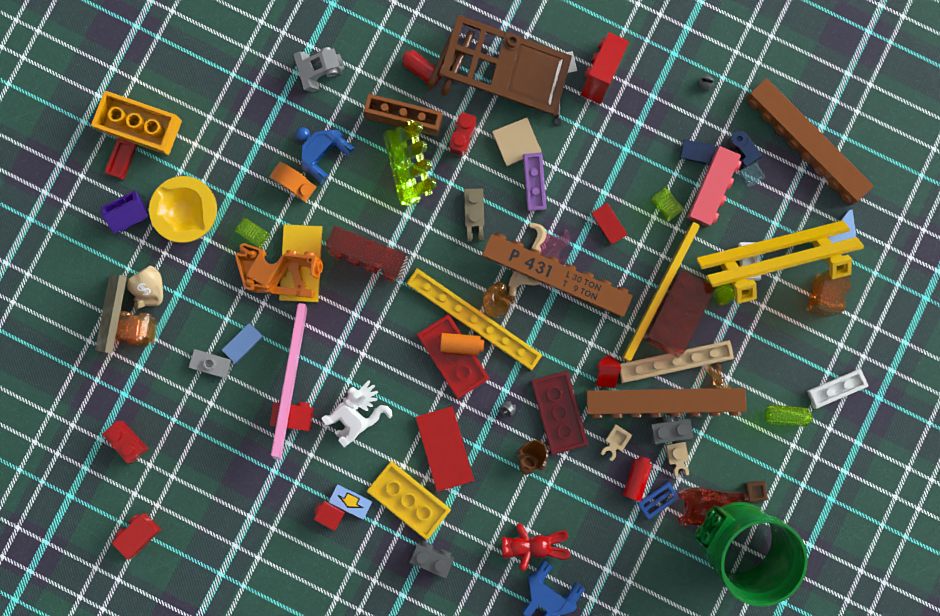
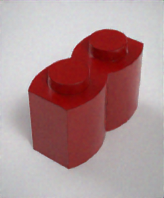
(461, 137)

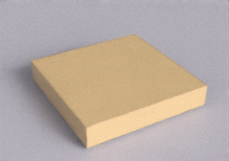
(515, 141)

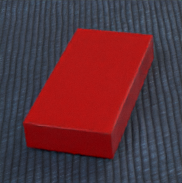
(120, 159)
(609, 224)

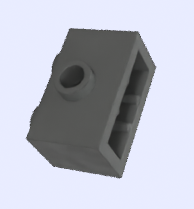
(670, 430)

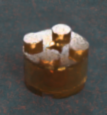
(136, 329)

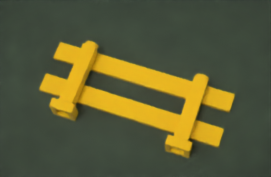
(824, 249)

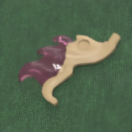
(549, 246)

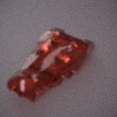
(700, 500)

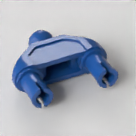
(317, 146)

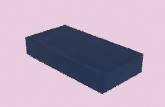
(697, 152)

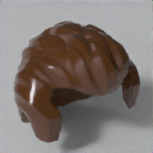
(532, 456)

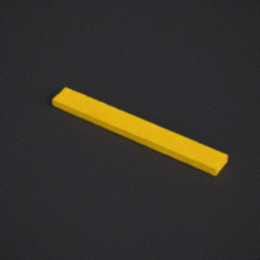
(660, 292)
(474, 319)

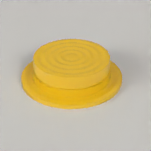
(182, 209)

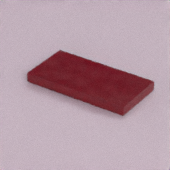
(559, 412)

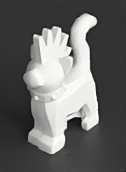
(351, 418)

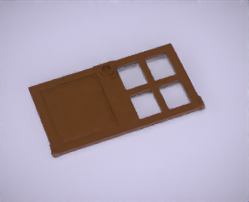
(522, 72)

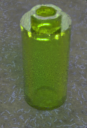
(788, 415)

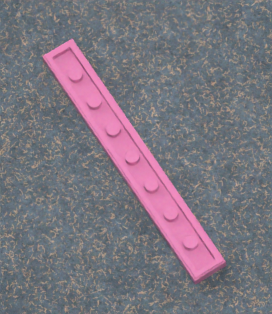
(289, 381)

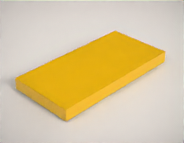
(301, 239)
(408, 500)

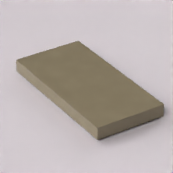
(110, 313)

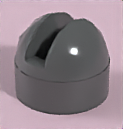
(705, 86)
(507, 409)

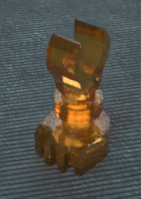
(717, 377)

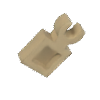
(617, 440)
(677, 455)

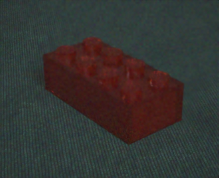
(367, 253)
(680, 313)

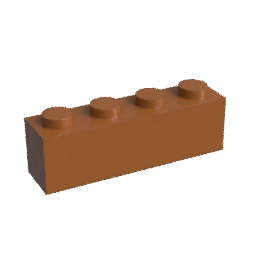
(399, 113)

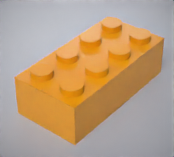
(136, 122)

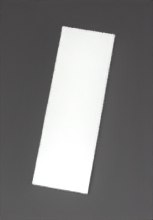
(837, 388)

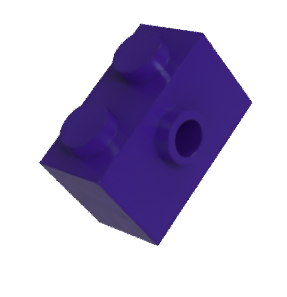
(124, 212)

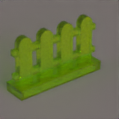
(402, 168)

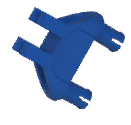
(547, 598)

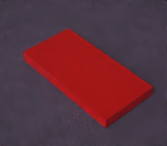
(460, 371)
(444, 448)

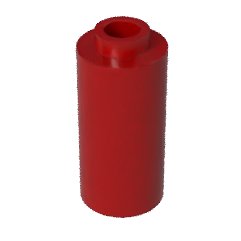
(418, 65)
(637, 478)

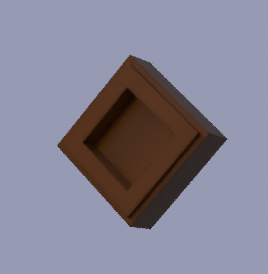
(756, 491)

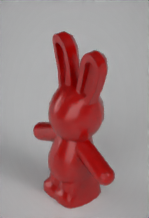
(538, 546)

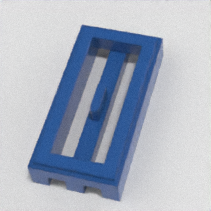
(671, 491)

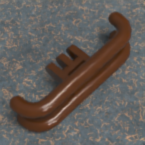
(455, 65)

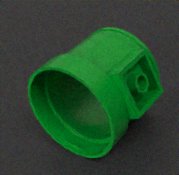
(775, 576)

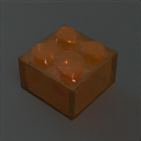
(828, 294)

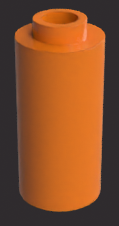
(461, 344)

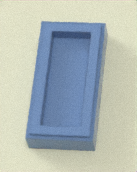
(242, 343)

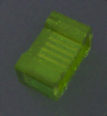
(667, 204)
(252, 232)
(723, 294)

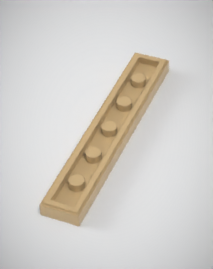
(668, 363)

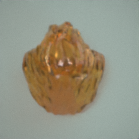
(496, 300)

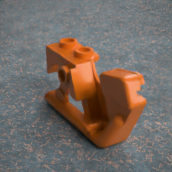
(264, 277)

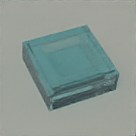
(752, 174)

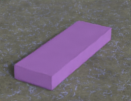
(534, 181)

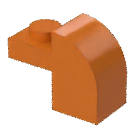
(292, 181)

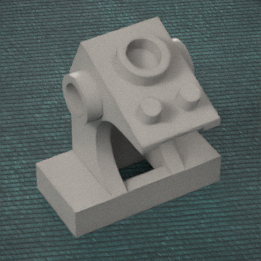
(330, 67)

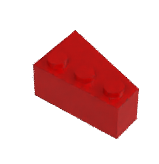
(604, 67)

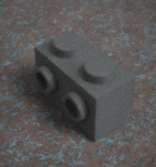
(432, 559)

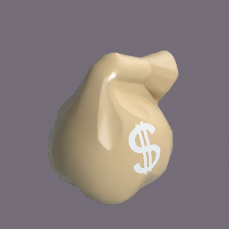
(146, 287)

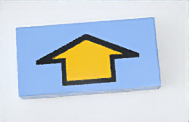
(350, 501)

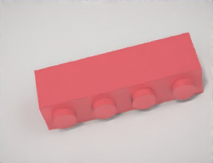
(714, 186)

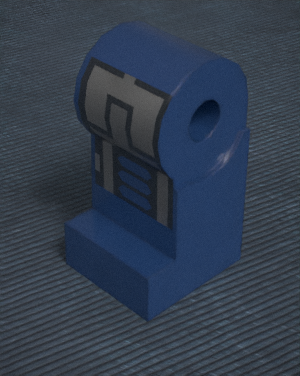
(745, 147)

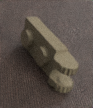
(474, 212)

